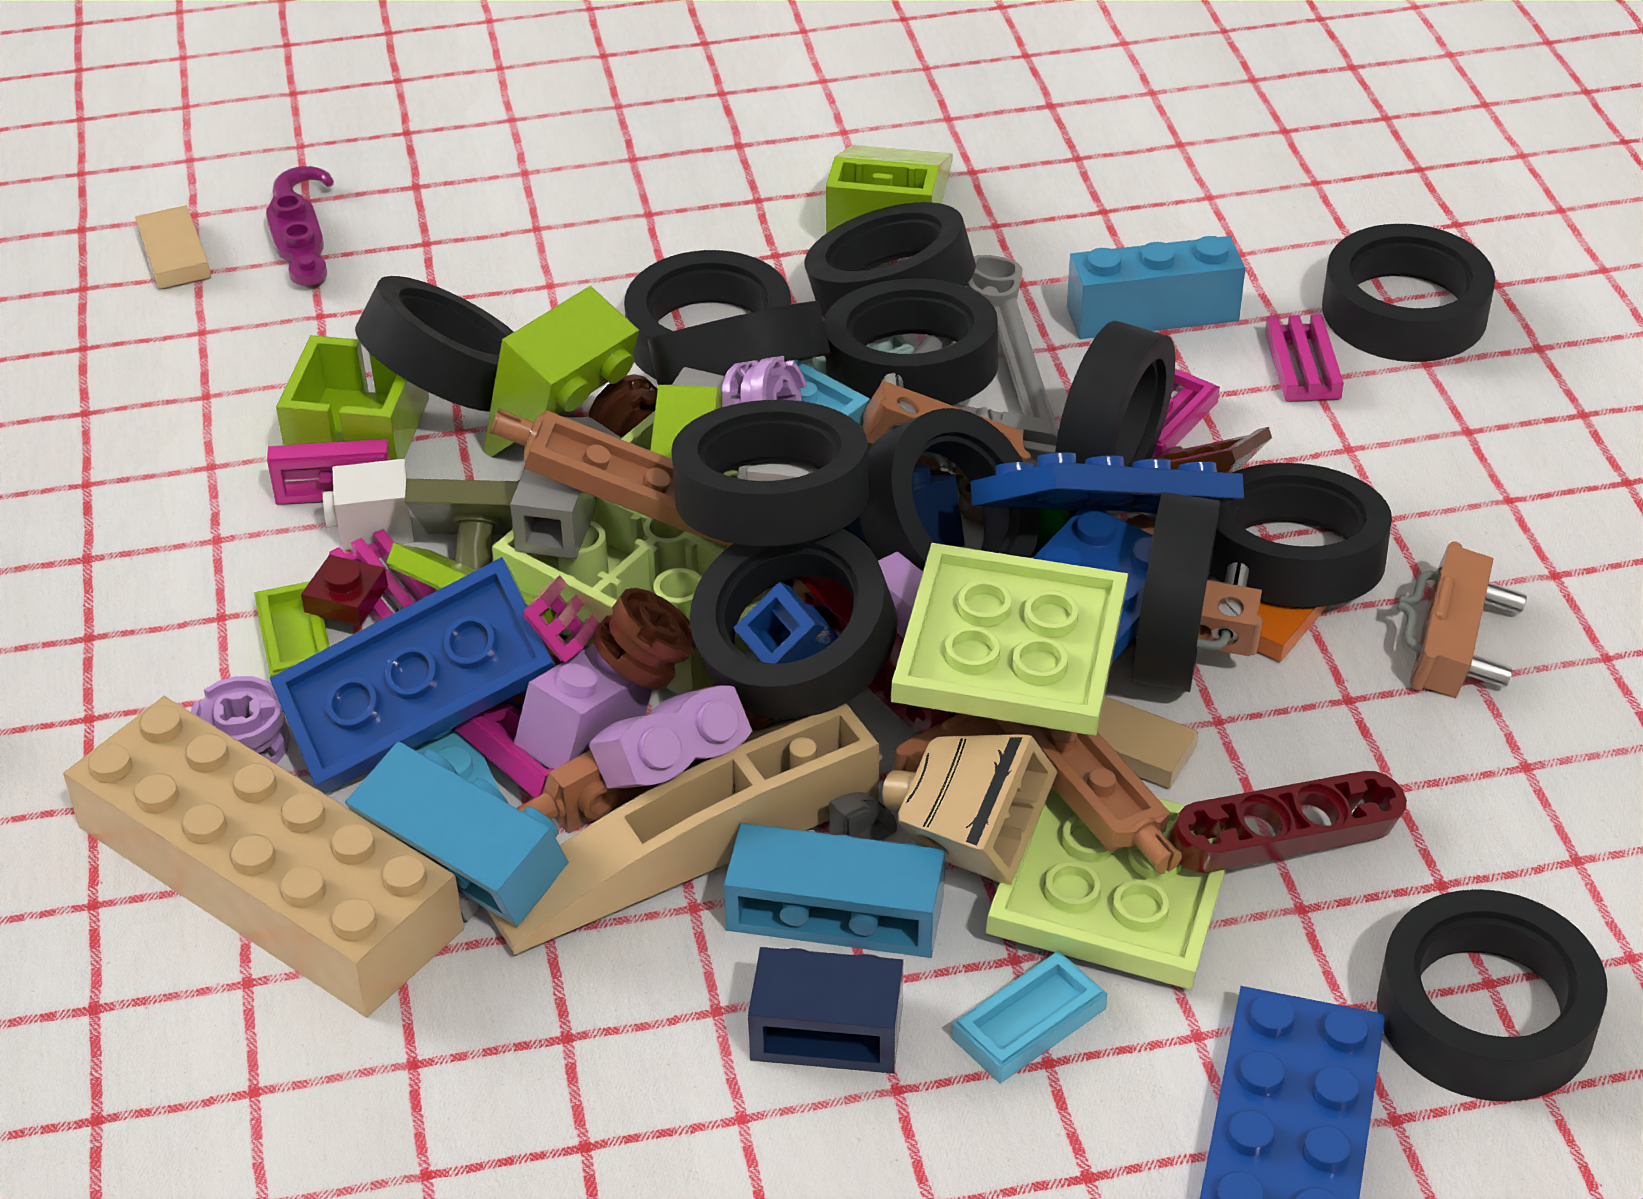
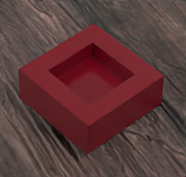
(344, 590)

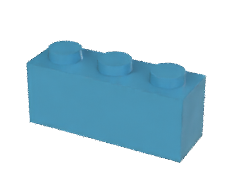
(1156, 285)
(494, 850)
(835, 890)

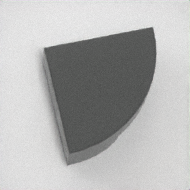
(861, 817)

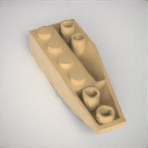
(692, 821)

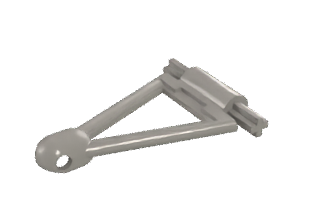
(999, 282)

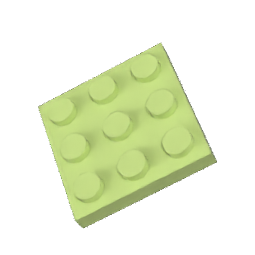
(1011, 639)
(1105, 903)

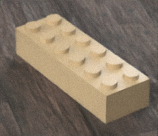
(266, 854)

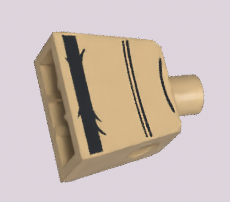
(974, 800)

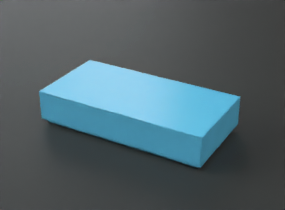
(1029, 1016)

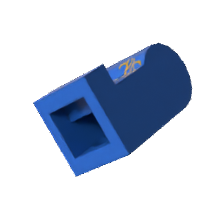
(784, 627)

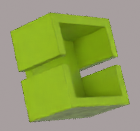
(332, 403)

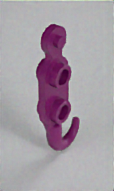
(296, 227)

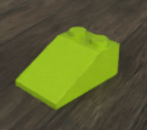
(561, 360)

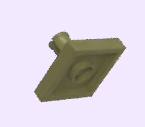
(465, 508)

